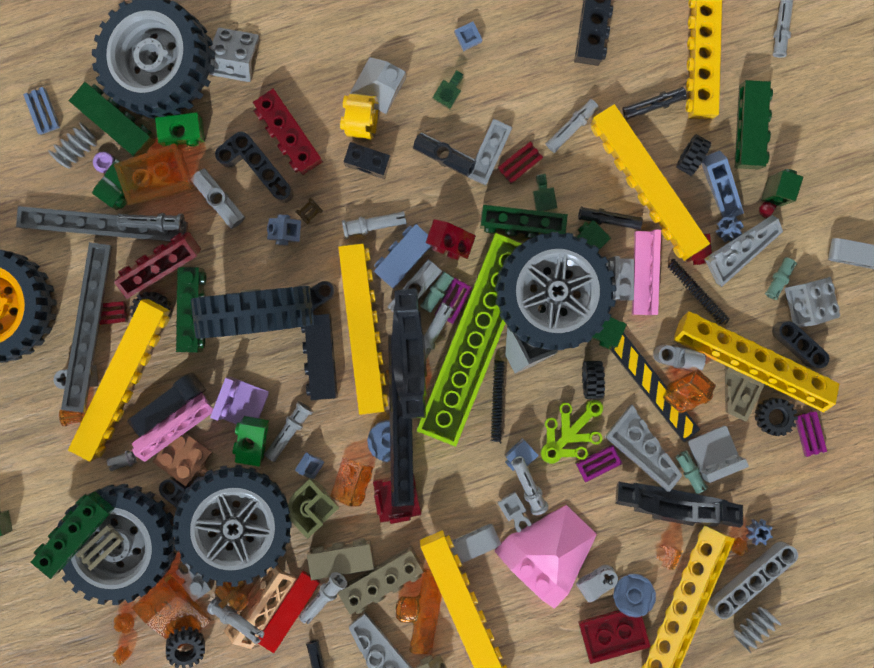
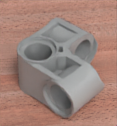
(680, 358)

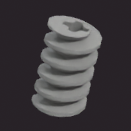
(74, 146)
(756, 628)

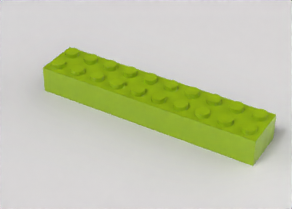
(468, 352)

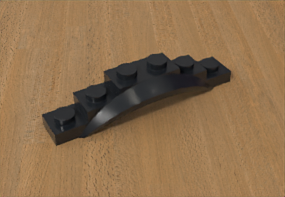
(409, 354)
(679, 505)

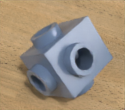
(283, 230)

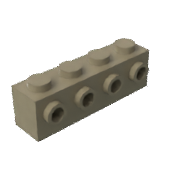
(381, 580)

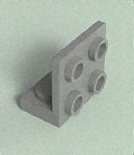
(233, 54)
(623, 278)
(812, 302)
(716, 454)

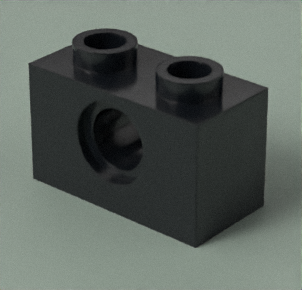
(367, 160)

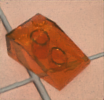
(154, 175)
(170, 608)

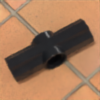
(433, 148)

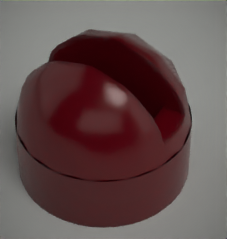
(767, 209)

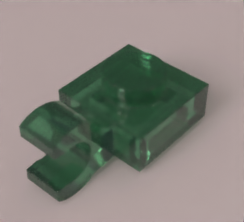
(448, 92)
(544, 197)

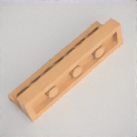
(257, 603)

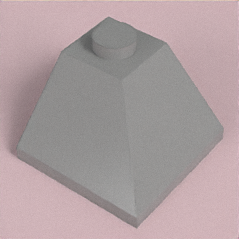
(380, 80)
(523, 355)

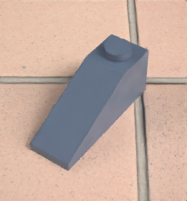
(722, 184)

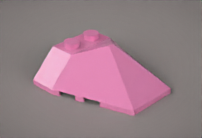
(549, 554)

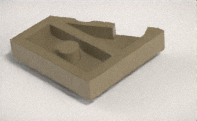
(740, 393)

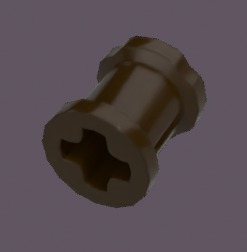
(311, 204)

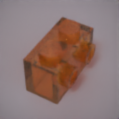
(689, 391)

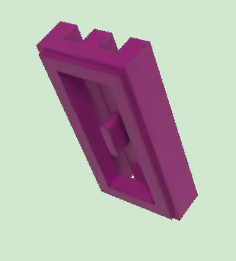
(462, 285)
(818, 432)
(579, 464)

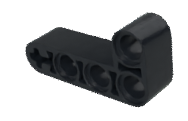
(260, 169)
(180, 394)

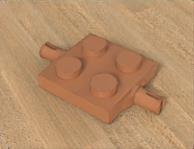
(183, 459)

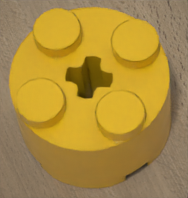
(360, 116)

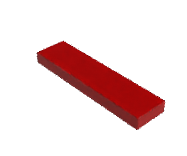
(288, 612)

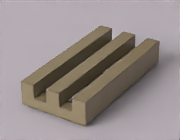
(87, 559)

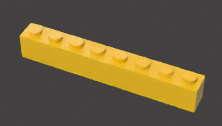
(649, 183)
(362, 328)
(119, 380)
(460, 601)

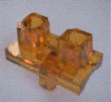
(236, 599)

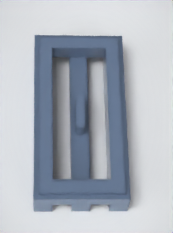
(35, 94)

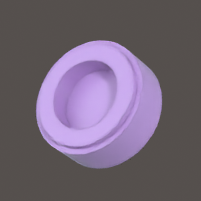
(103, 161)

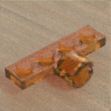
(422, 612)

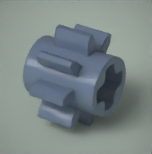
(729, 228)
(753, 530)

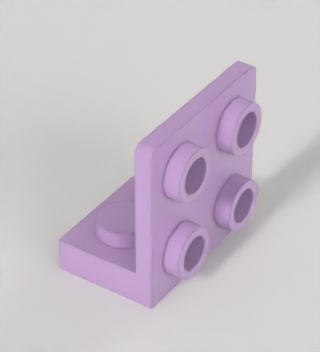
(238, 400)

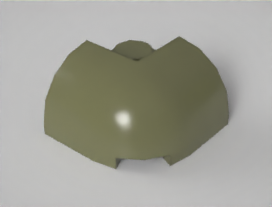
(311, 507)

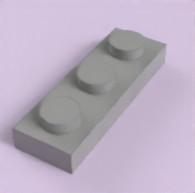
(490, 151)

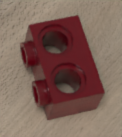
(450, 239)

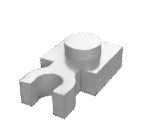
(513, 509)
(194, 584)

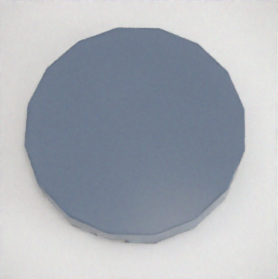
(379, 441)
(634, 595)

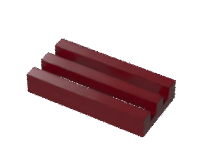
(534, 151)
(115, 312)

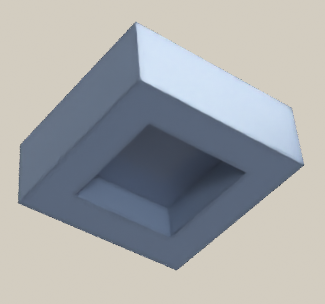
(468, 36)
(309, 465)

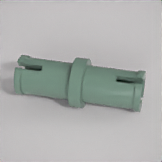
(780, 278)
(437, 292)
(691, 472)

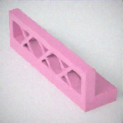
(646, 272)
(172, 428)

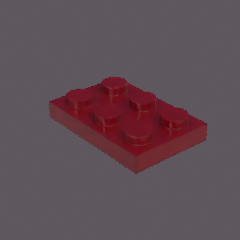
(612, 635)

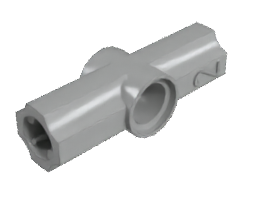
(209, 189)
(423, 278)

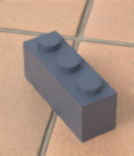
(402, 256)

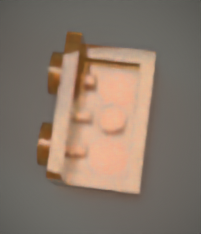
(351, 482)

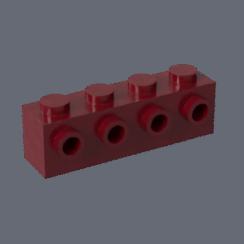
(287, 131)
(157, 265)

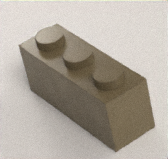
(340, 558)

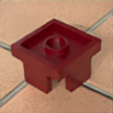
(390, 513)

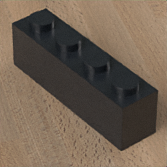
(320, 359)

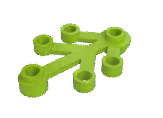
(568, 433)

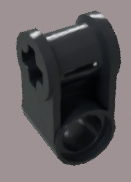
(317, 297)

